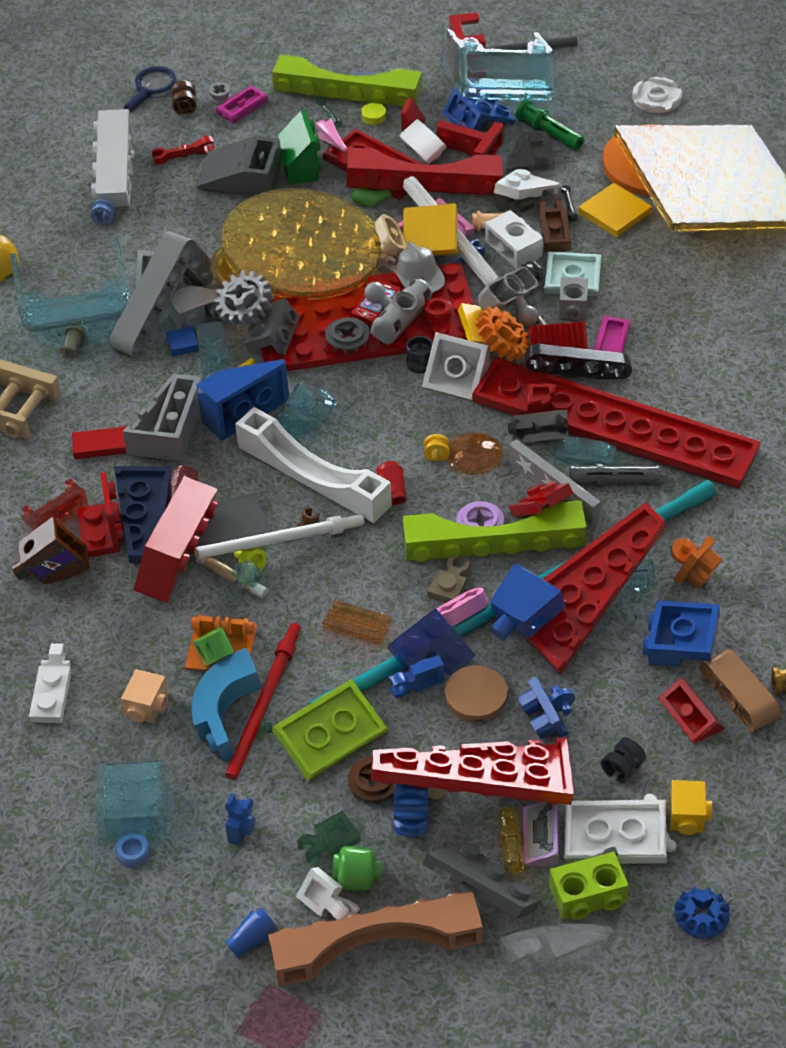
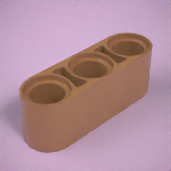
(741, 689)

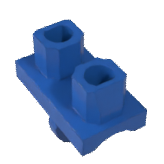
(550, 721)

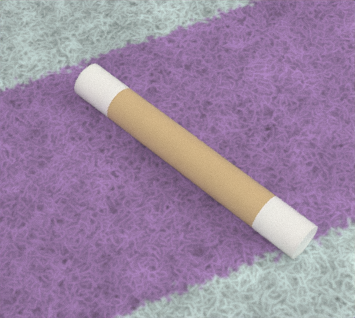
(226, 572)

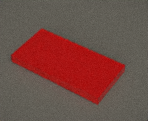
(358, 139)

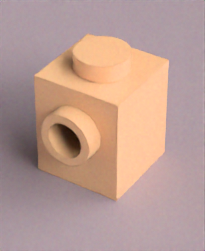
(145, 696)

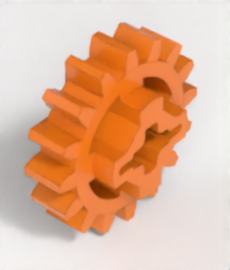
(502, 333)

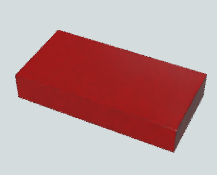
(98, 443)

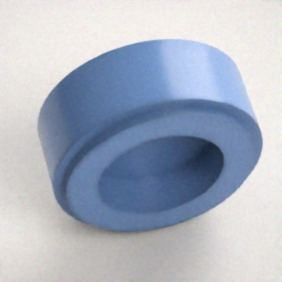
(132, 850)

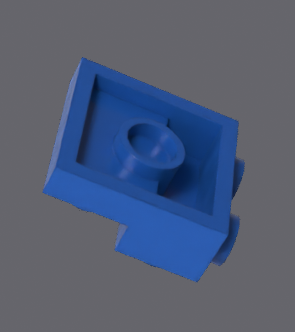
(681, 632)

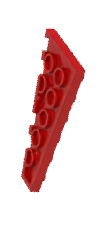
(592, 583)
(483, 768)

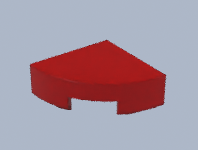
(539, 395)

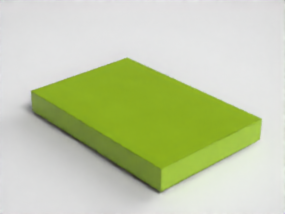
(329, 730)

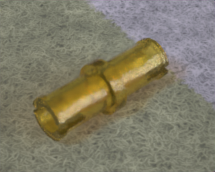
(511, 840)

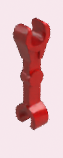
(199, 147)

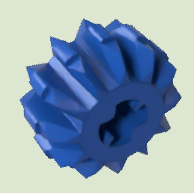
(410, 810)

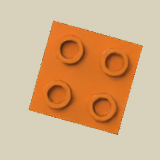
(238, 631)

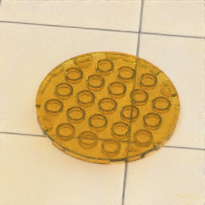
(302, 242)

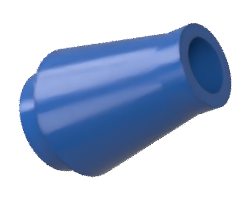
(251, 932)

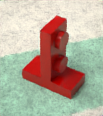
(470, 140)

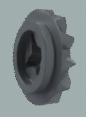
(347, 326)

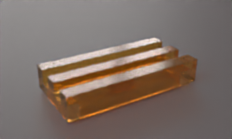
(357, 617)

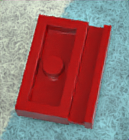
(541, 497)

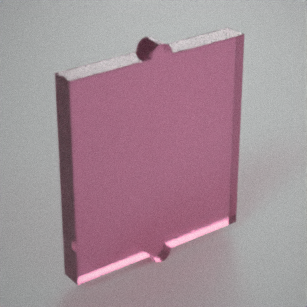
(278, 1020)

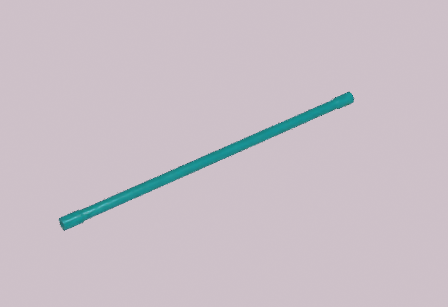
(391, 666)

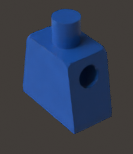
(524, 603)

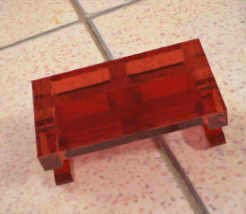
(61, 508)

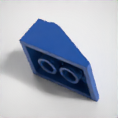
(235, 391)

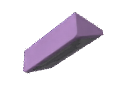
(540, 835)

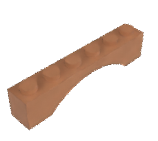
(444, 921)

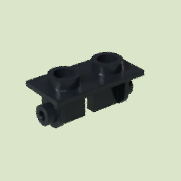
(539, 426)

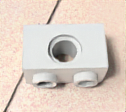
(513, 239)

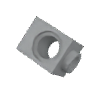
(573, 298)

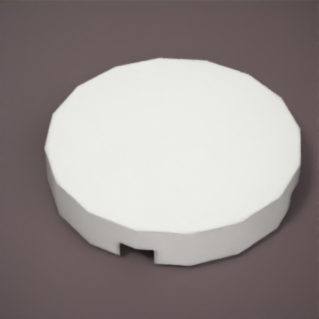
(657, 95)

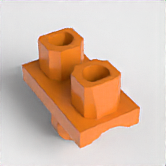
(696, 563)

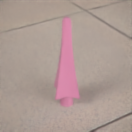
(328, 133)

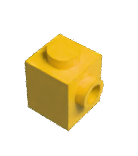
(689, 807)

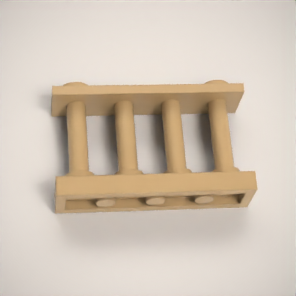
(28, 380)

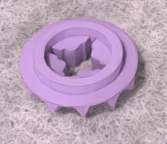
(489, 513)

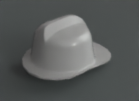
(419, 263)

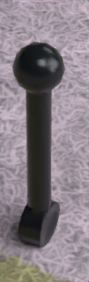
(566, 189)

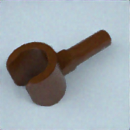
(306, 518)

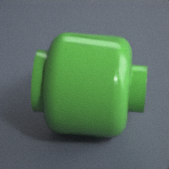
(356, 868)

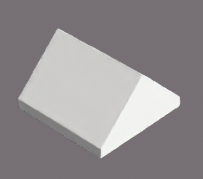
(456, 365)

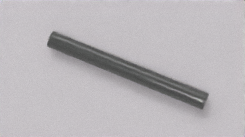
(552, 42)

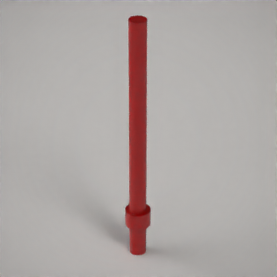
(284, 653)

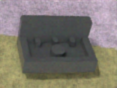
(274, 328)

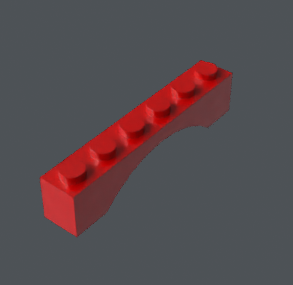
(375, 170)

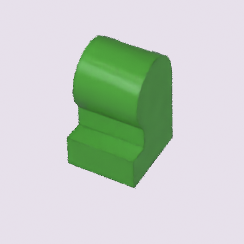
(213, 646)

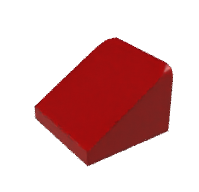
(410, 114)

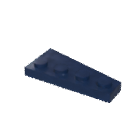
(143, 500)

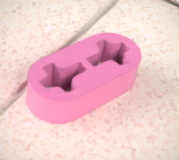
(464, 606)

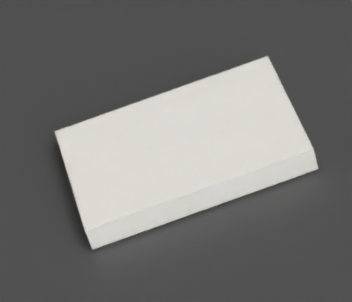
(631, 826)

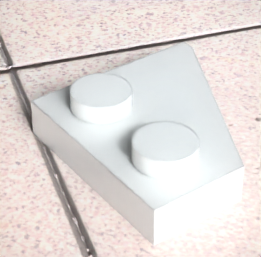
(522, 185)

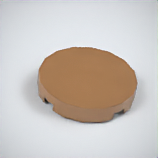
(476, 693)

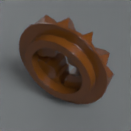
(359, 783)

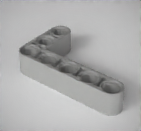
(169, 262)

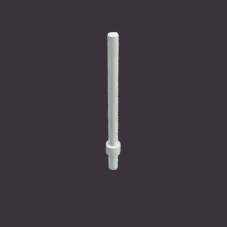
(332, 525)

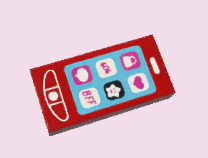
(370, 311)

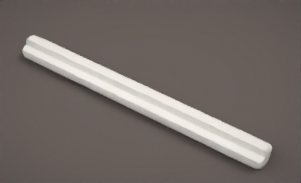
(464, 247)

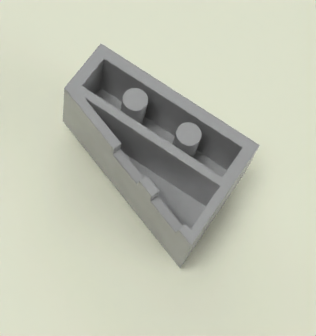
(168, 422)

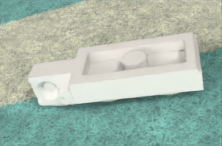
(51, 687)

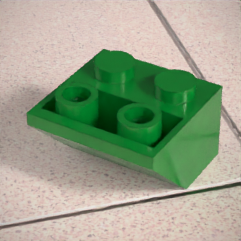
(300, 150)

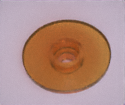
(474, 460)

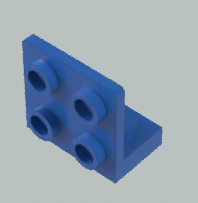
(474, 112)

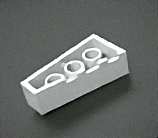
(114, 157)

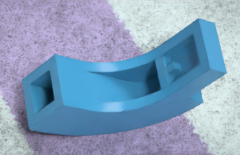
(216, 691)

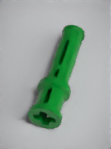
(541, 120)

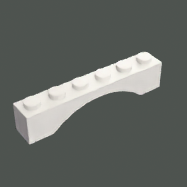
(353, 489)

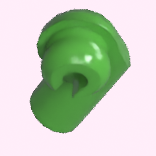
(368, 197)

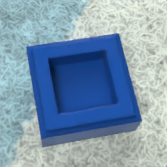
(182, 341)

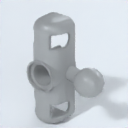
(512, 289)
(399, 311)

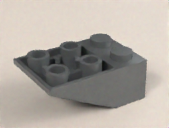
(243, 166)

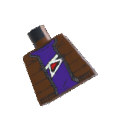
(51, 554)

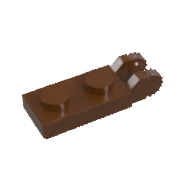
(554, 226)

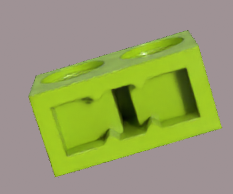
(585, 879)

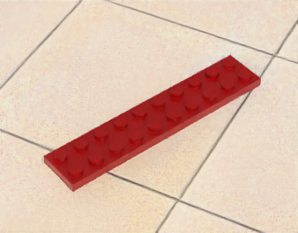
(628, 424)

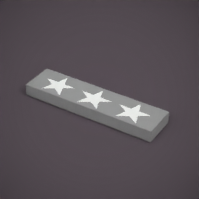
(543, 472)

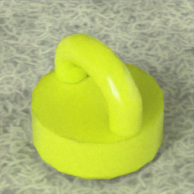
(254, 555)

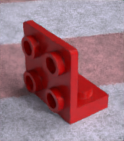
(98, 523)

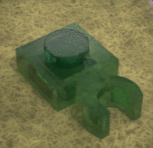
(330, 836)

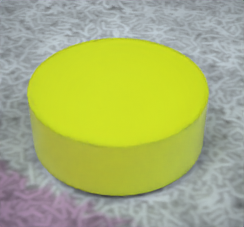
(373, 113)

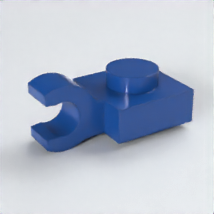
(240, 819)

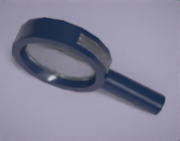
(152, 83)

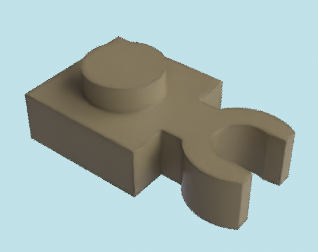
(449, 583)

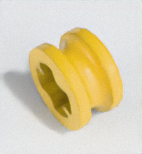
(436, 441)

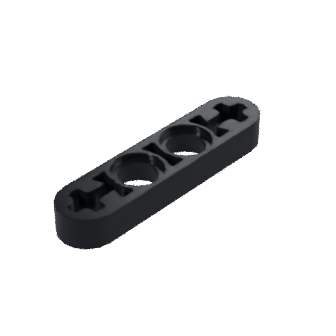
(617, 364)

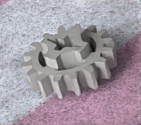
(243, 299)

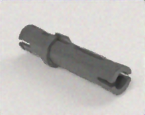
(614, 475)

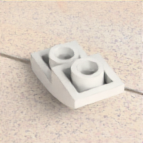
(423, 141)

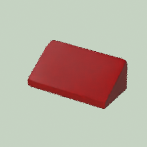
(690, 711)

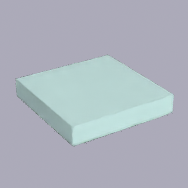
(572, 266)

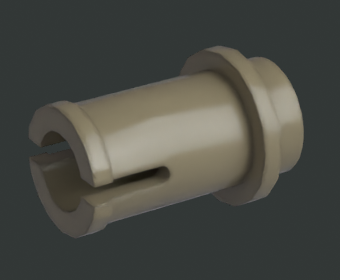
(73, 339)

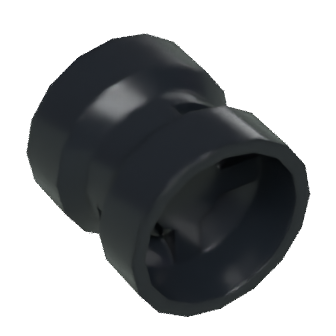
(418, 353)
(625, 758)

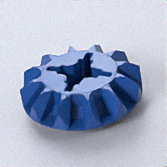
(702, 925)

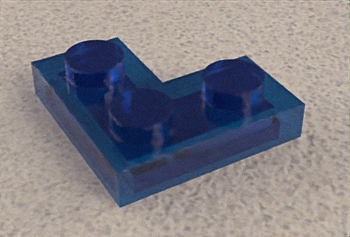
(434, 637)

